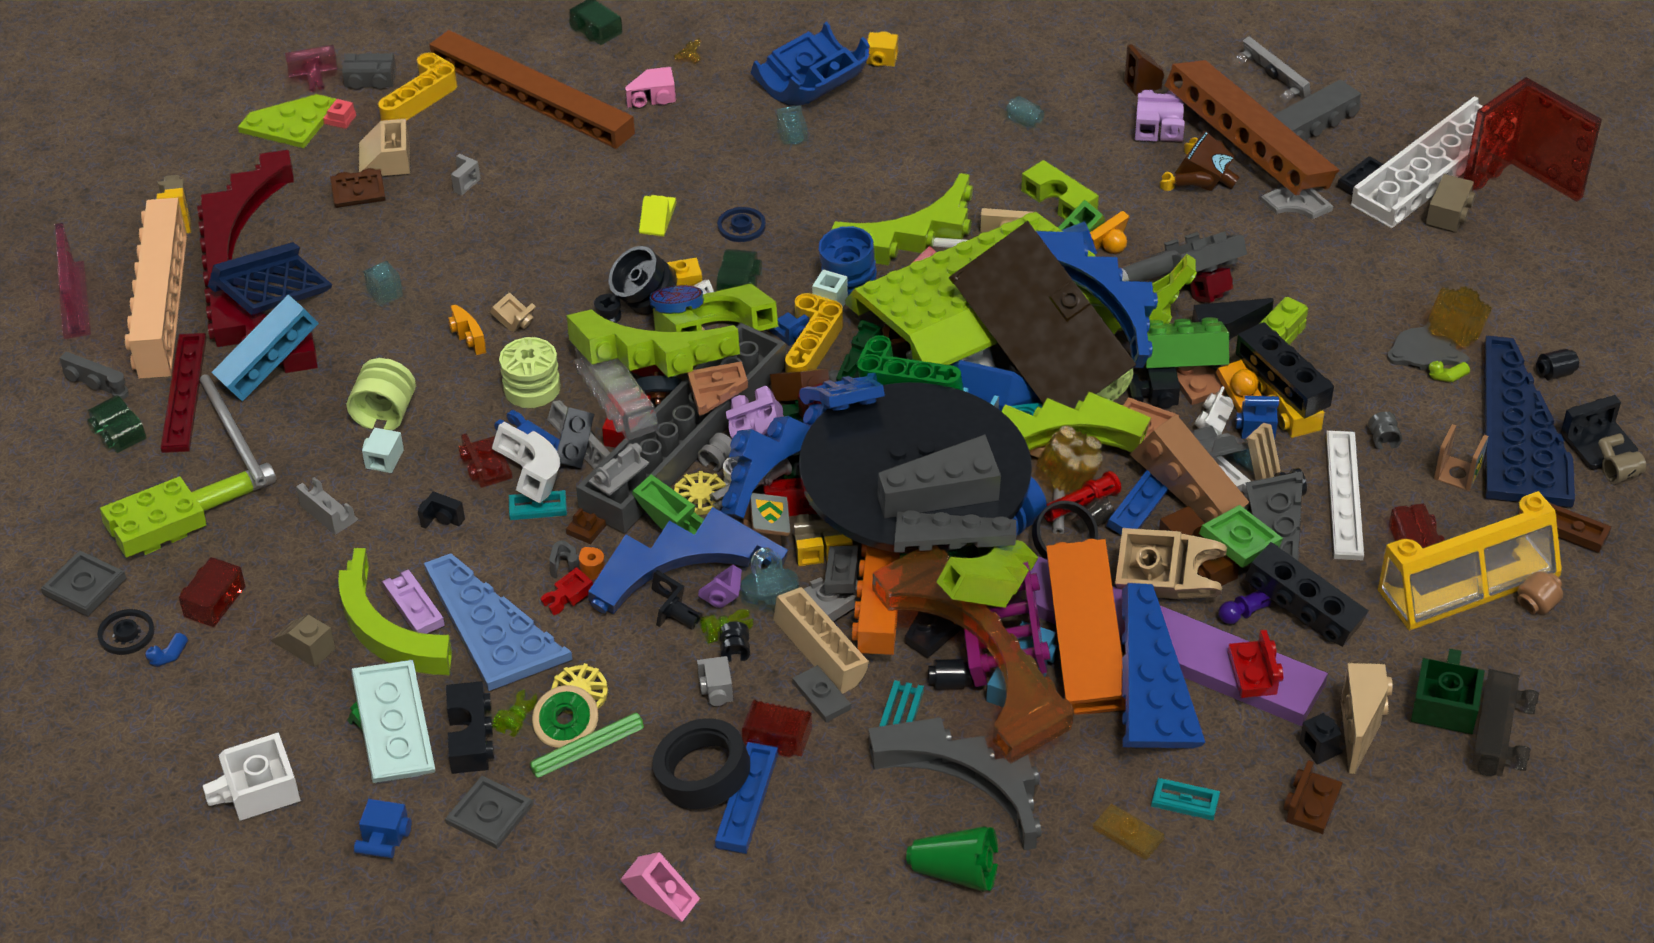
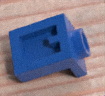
(790, 327)

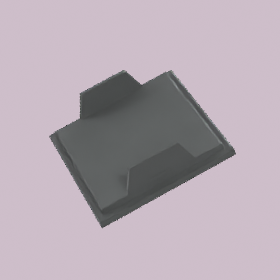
(1219, 444)

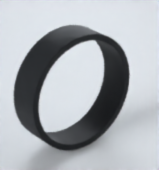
(1069, 505)

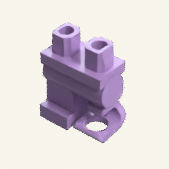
(1158, 109)
(753, 415)

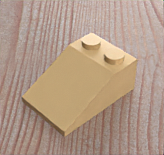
(1362, 706)

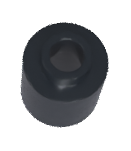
(1557, 364)
(949, 674)

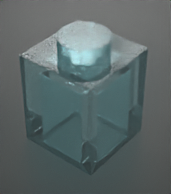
(383, 283)

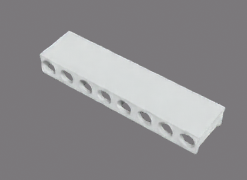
(1417, 170)

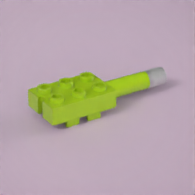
(171, 510)

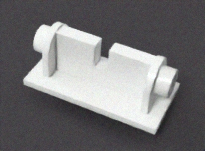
(1217, 408)

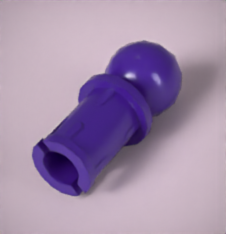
(1231, 612)

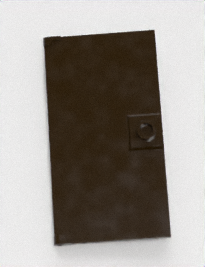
(1042, 319)

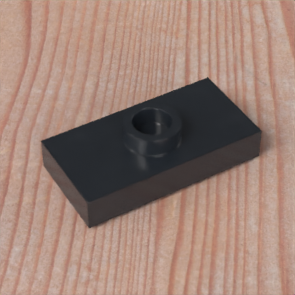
(1358, 174)

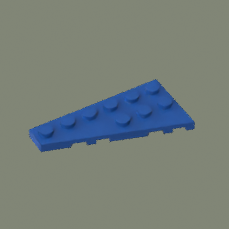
(1153, 684)

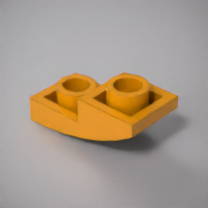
(467, 329)

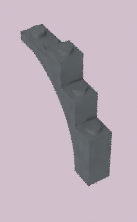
(931, 747)

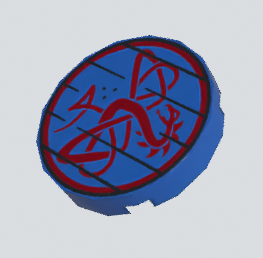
(676, 298)

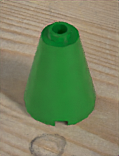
(957, 857)

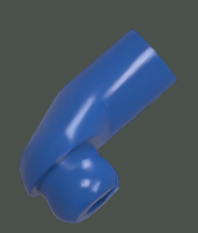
(171, 653)

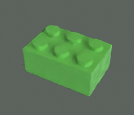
(1188, 343)

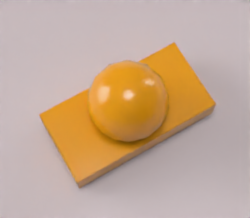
(1111, 234)
(1238, 382)

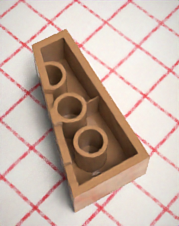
(1188, 470)

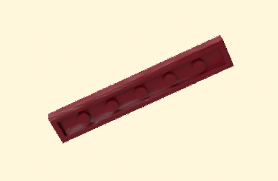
(183, 393)

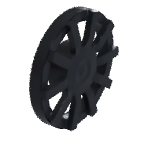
(125, 631)

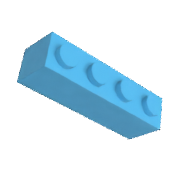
(265, 347)

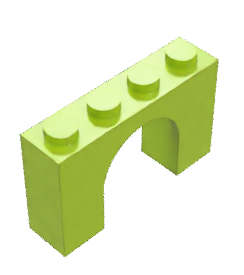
(738, 304)

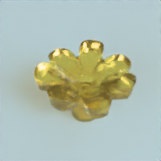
(690, 51)

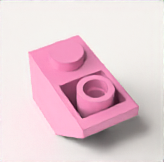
(660, 87)

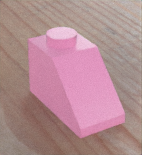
(660, 886)

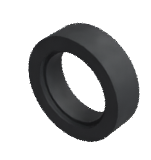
(713, 789)

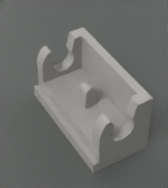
(325, 508)

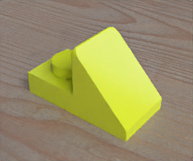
(656, 214)

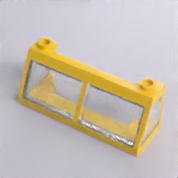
(1472, 567)

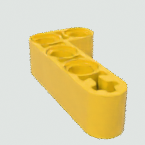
(434, 82)
(818, 335)

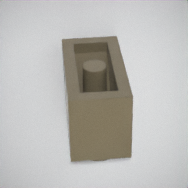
(306, 639)

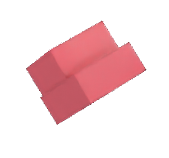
(340, 114)

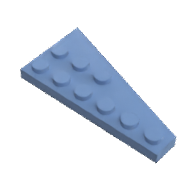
(493, 629)

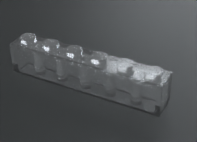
(619, 395)

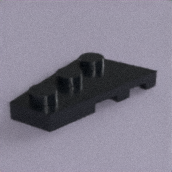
(930, 633)

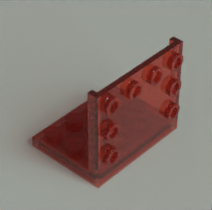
(1536, 134)

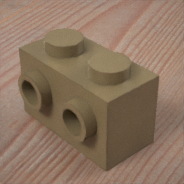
(1450, 203)

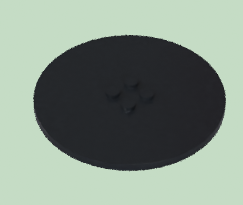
(911, 421)

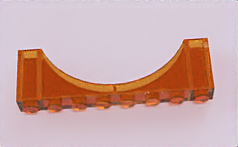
(1032, 706)

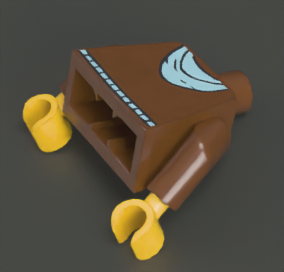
(1203, 166)

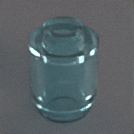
(1025, 112)

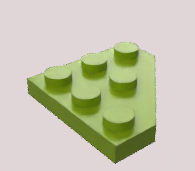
(288, 122)

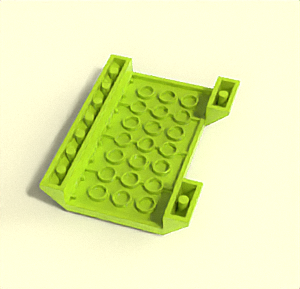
(929, 308)

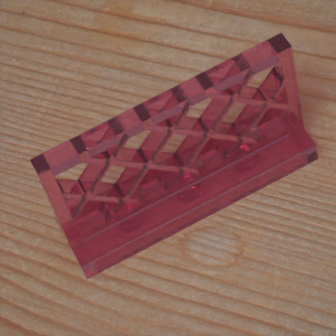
(72, 289)

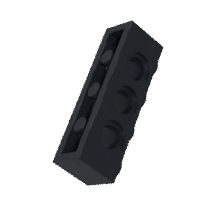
(1284, 370)
(1306, 594)

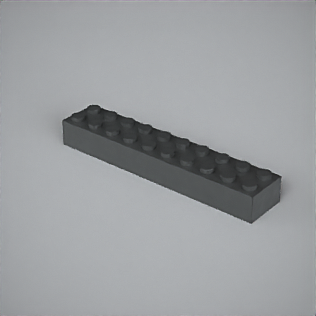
(681, 431)

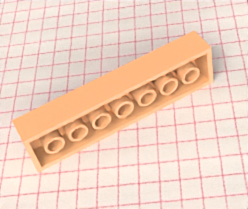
(157, 288)

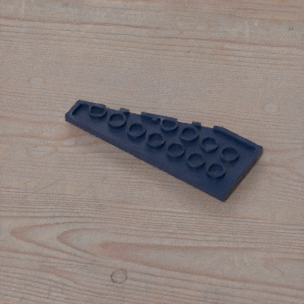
(1522, 445)

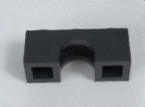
(469, 748)

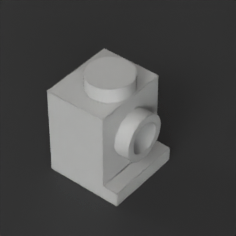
(715, 680)

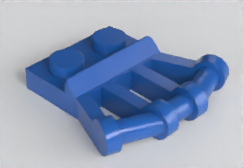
(844, 392)

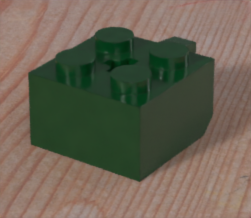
(1448, 694)

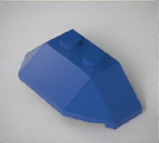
(990, 381)

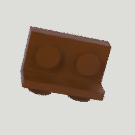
(357, 187)
(1313, 799)

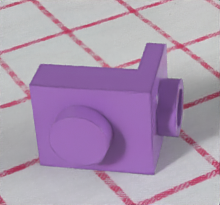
(723, 588)

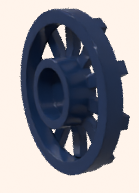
(741, 224)

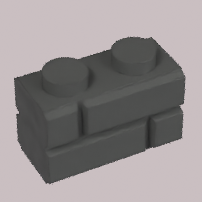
(369, 70)

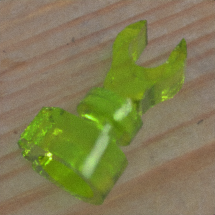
(712, 625)
(513, 718)

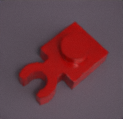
(569, 589)

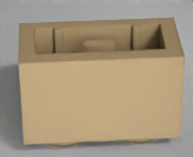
(386, 148)

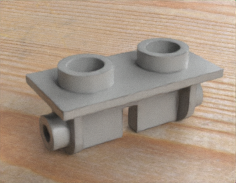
(619, 470)

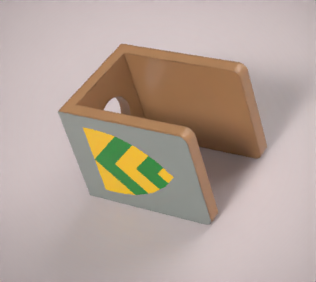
(1446, 462)
(768, 516)

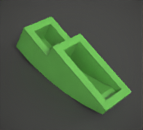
(666, 505)

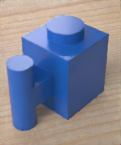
(1255, 412)
(382, 828)

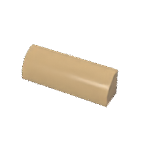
(820, 639)

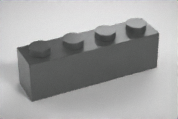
(1321, 110)

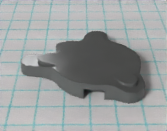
(1422, 347)

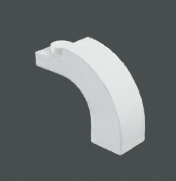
(536, 457)

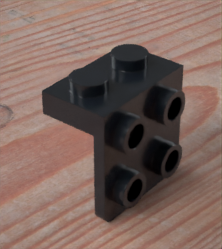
(1588, 424)

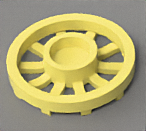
(700, 492)

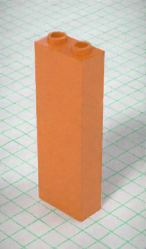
(1086, 626)

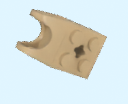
(1176, 562)

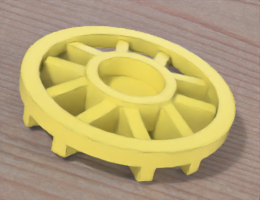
(586, 684)

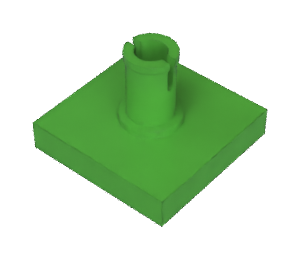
(1241, 534)

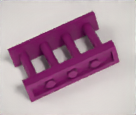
(982, 663)

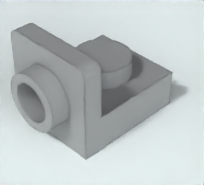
(465, 175)

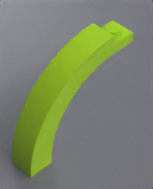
(386, 640)

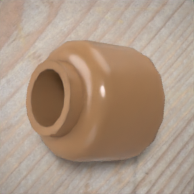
(1540, 592)

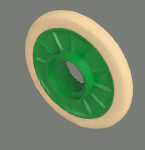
(558, 700)

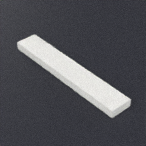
(1344, 495)

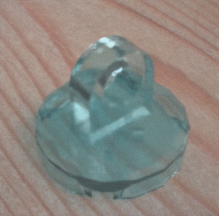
(768, 582)

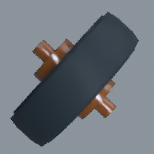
(658, 386)

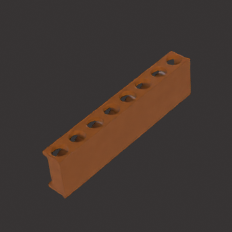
(1251, 124)

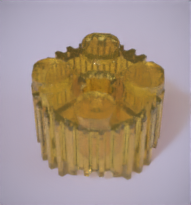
(1459, 315)
(1070, 459)

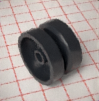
(638, 275)

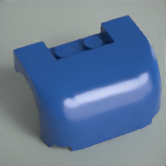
(809, 67)

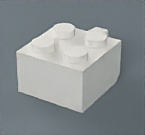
(254, 778)

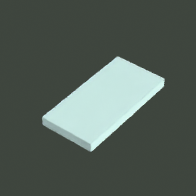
(393, 721)

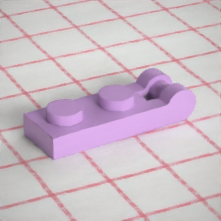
(413, 603)

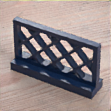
(263, 266)

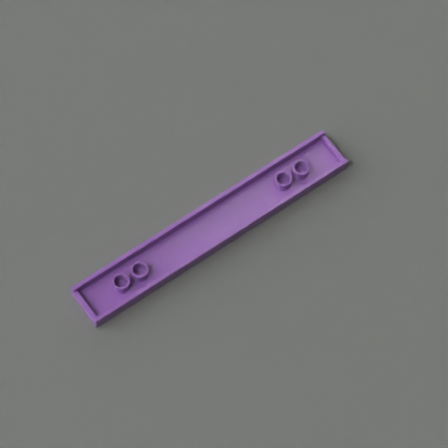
(1205, 656)

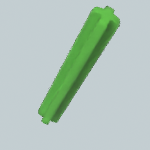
(586, 745)

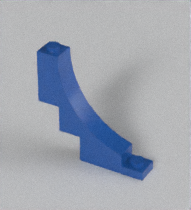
(716, 541)

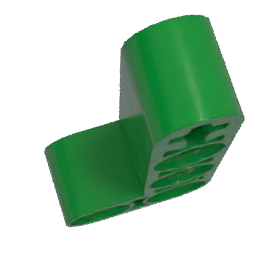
(879, 359)

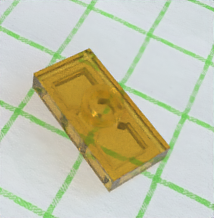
(1128, 831)

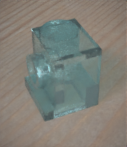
(792, 125)

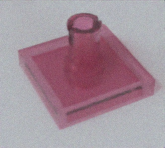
(311, 62)

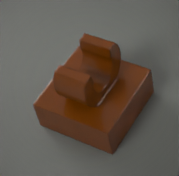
(585, 526)

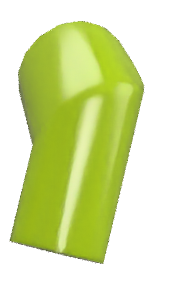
(1439, 373)

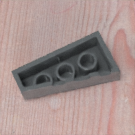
(941, 480)

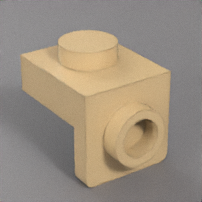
(513, 313)

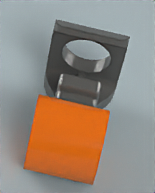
(583, 561)

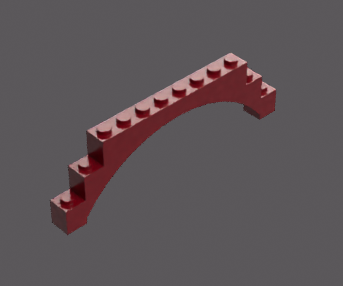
(223, 220)

